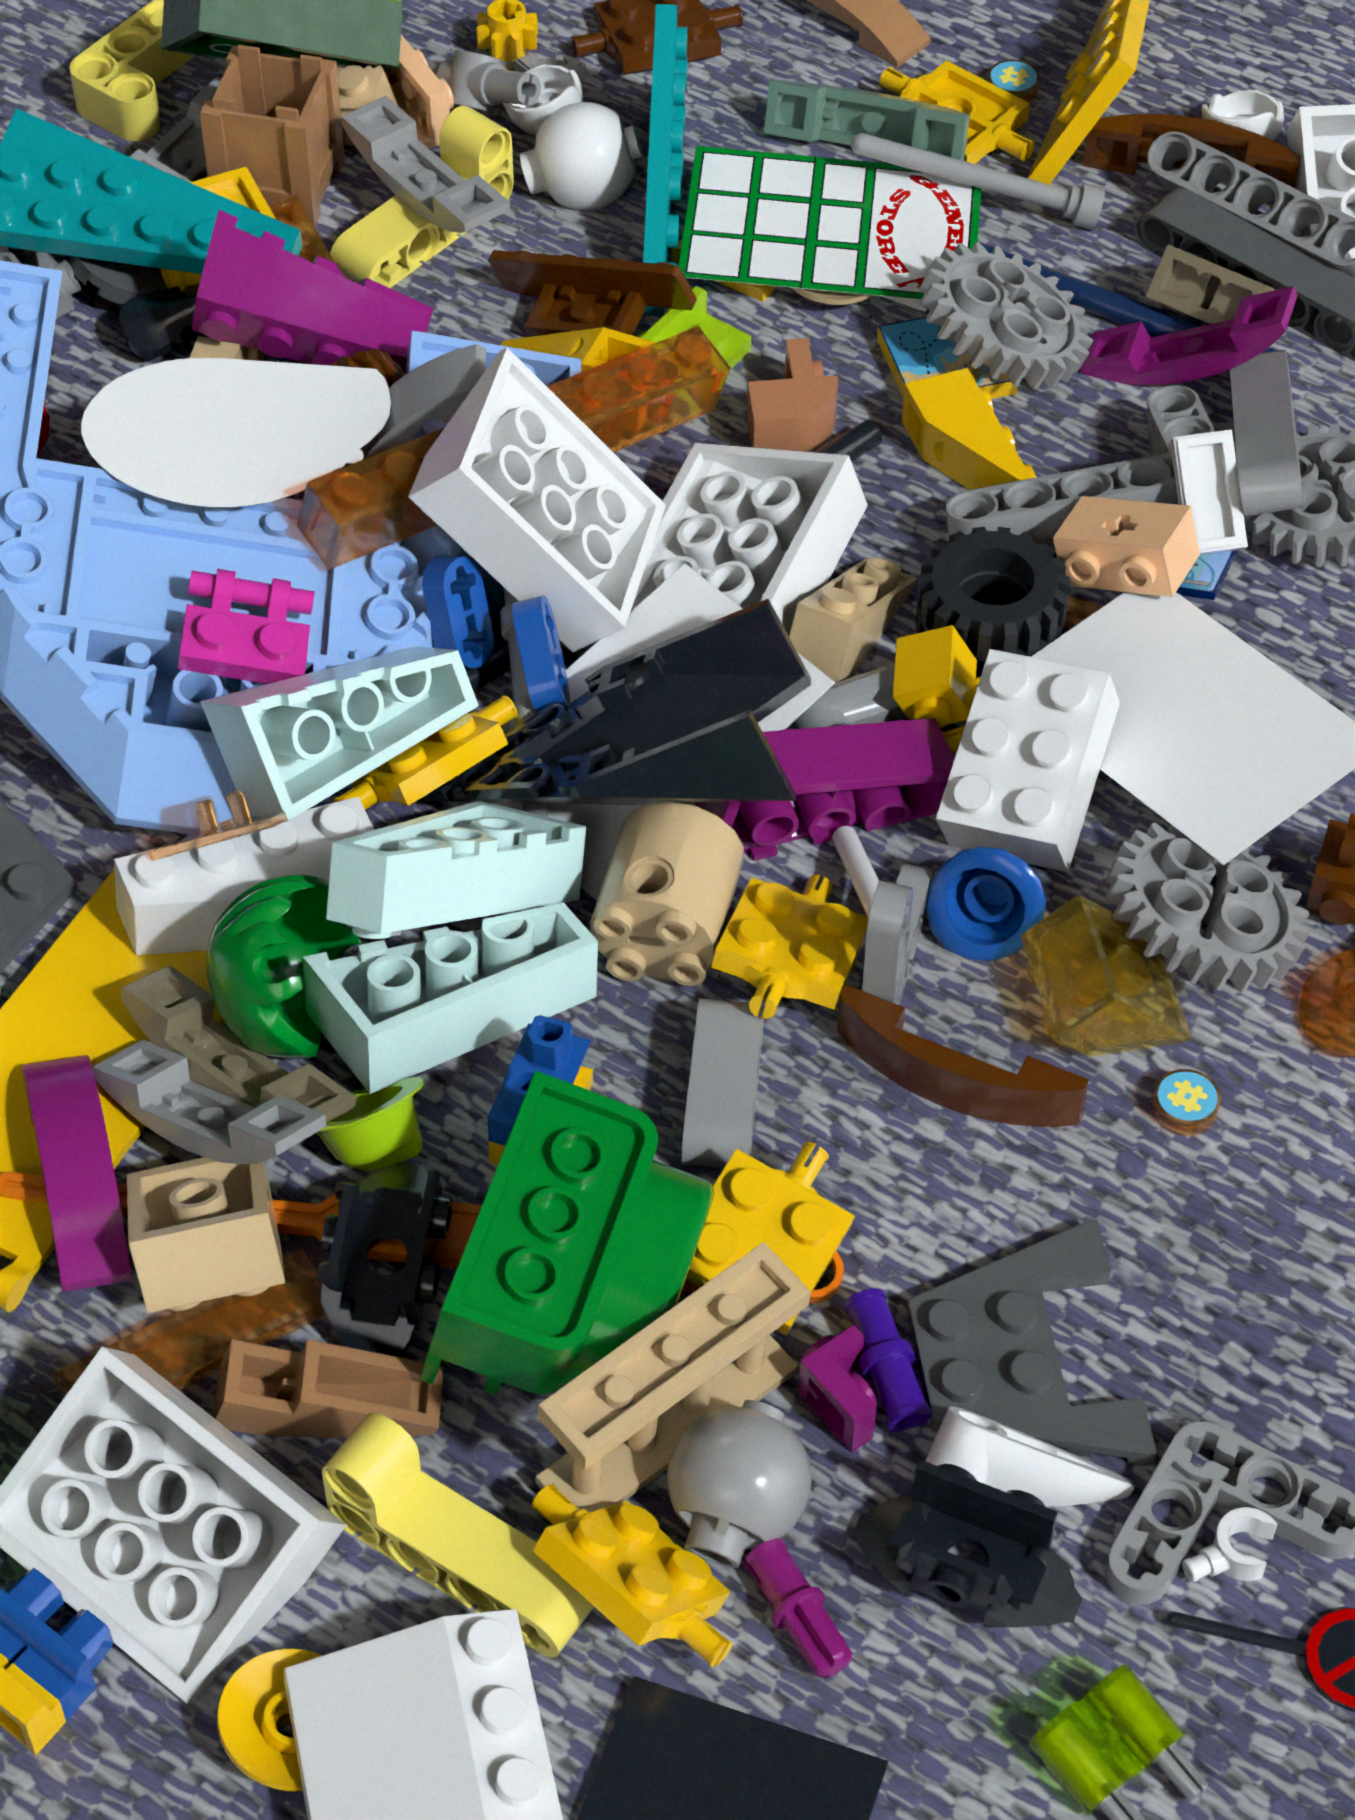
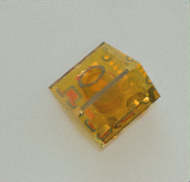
(1099, 984)

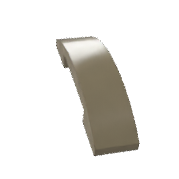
(179, 1018)

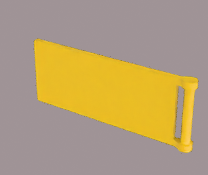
(61, 1012)

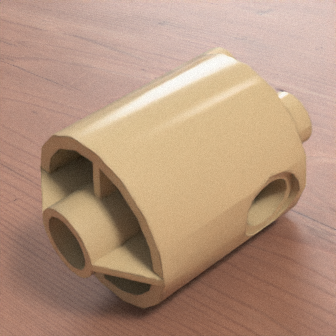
(667, 893)

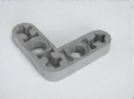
(894, 931)
(1207, 1486)

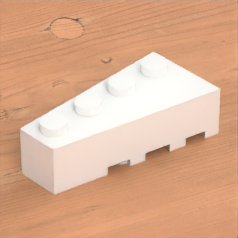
(178, 898)

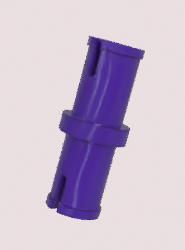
(887, 1360)

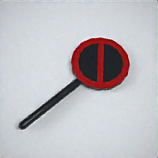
(1327, 1652)

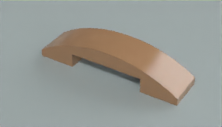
(883, 27)

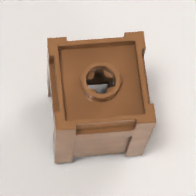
(277, 122)

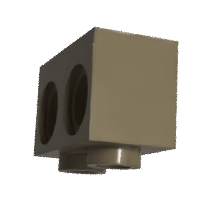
(1200, 286)

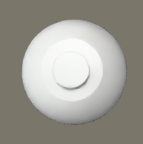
(582, 156)

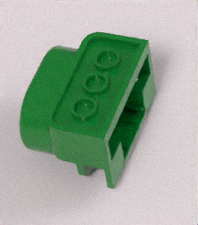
(570, 1244)

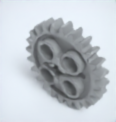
(1005, 315)
(1328, 517)
(1249, 917)

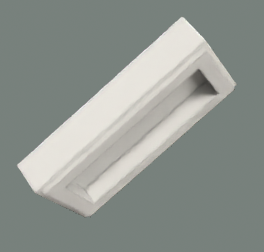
(1210, 484)

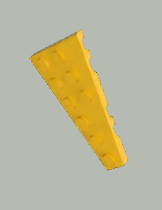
(1093, 83)

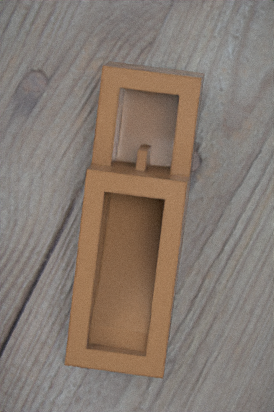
(321, 1391)

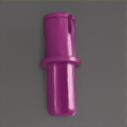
(798, 1608)

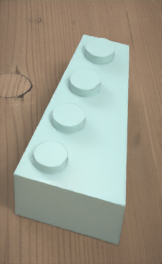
(329, 727)
(453, 868)
(450, 993)

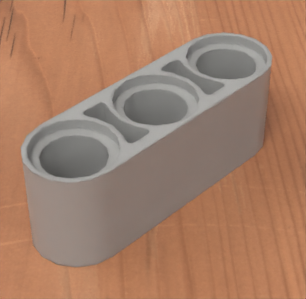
(722, 1083)

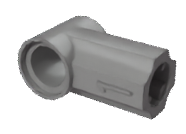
(854, 701)

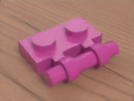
(240, 643)

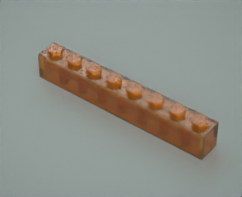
(619, 401)

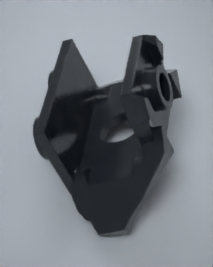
(391, 1205)
(948, 1507)

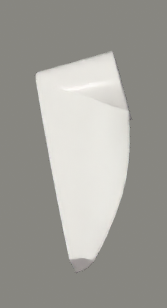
(1021, 1462)

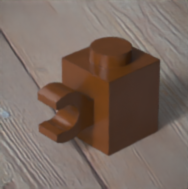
(1334, 877)

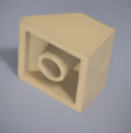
(202, 1232)

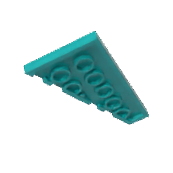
(665, 137)
(105, 206)

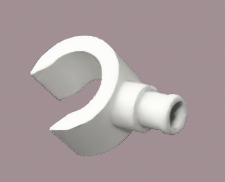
(1223, 1557)

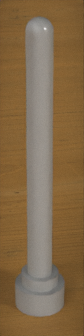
(1078, 203)

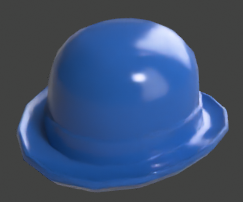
(984, 903)

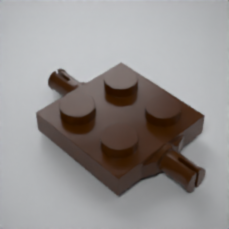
(630, 25)

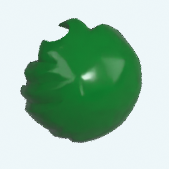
(258, 962)

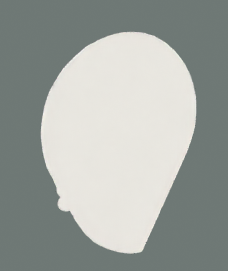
(233, 427)

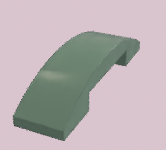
(839, 113)

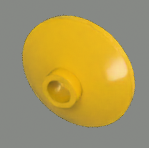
(249, 1717)

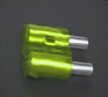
(1110, 1741)

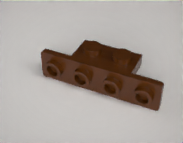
(589, 291)

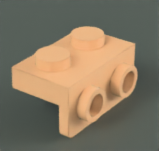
(420, 94)

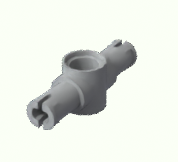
(483, 82)

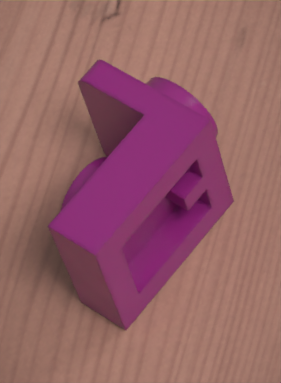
(836, 1391)

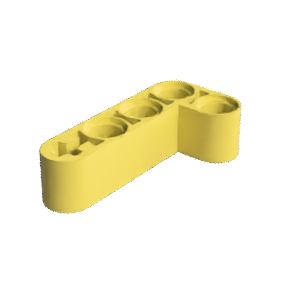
(119, 75)
(393, 236)
(459, 1547)

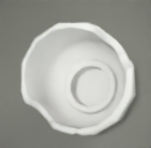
(558, 89)
(1247, 110)

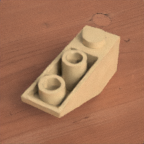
(849, 615)

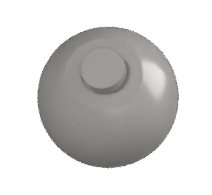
(738, 1480)

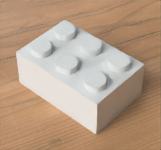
(1029, 758)

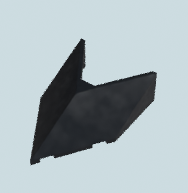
(656, 726)

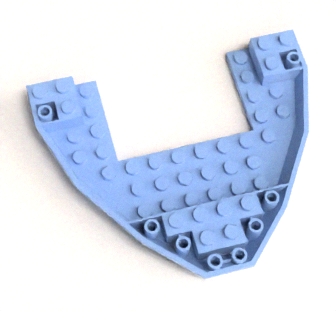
(103, 583)

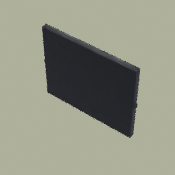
(711, 1762)

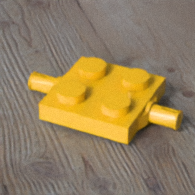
(991, 109)
(436, 758)
(791, 944)
(774, 1208)
(633, 1572)

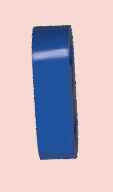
(459, 609)
(540, 652)

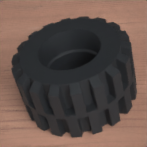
(999, 571)

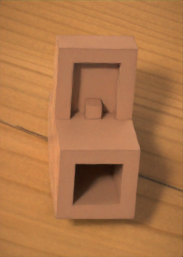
(794, 410)

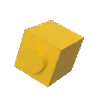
(934, 676)

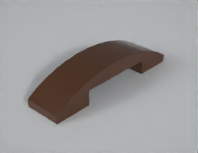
(1124, 140)
(1034, 1097)

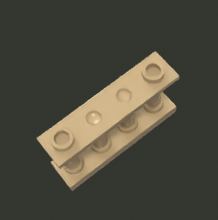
(693, 1359)

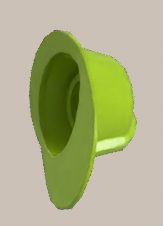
(378, 1129)

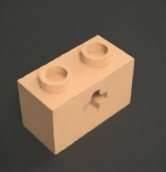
(1127, 545)

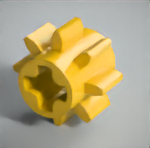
(507, 30)

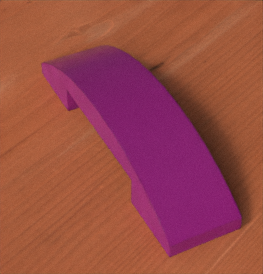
(1133, 358)
(77, 1173)

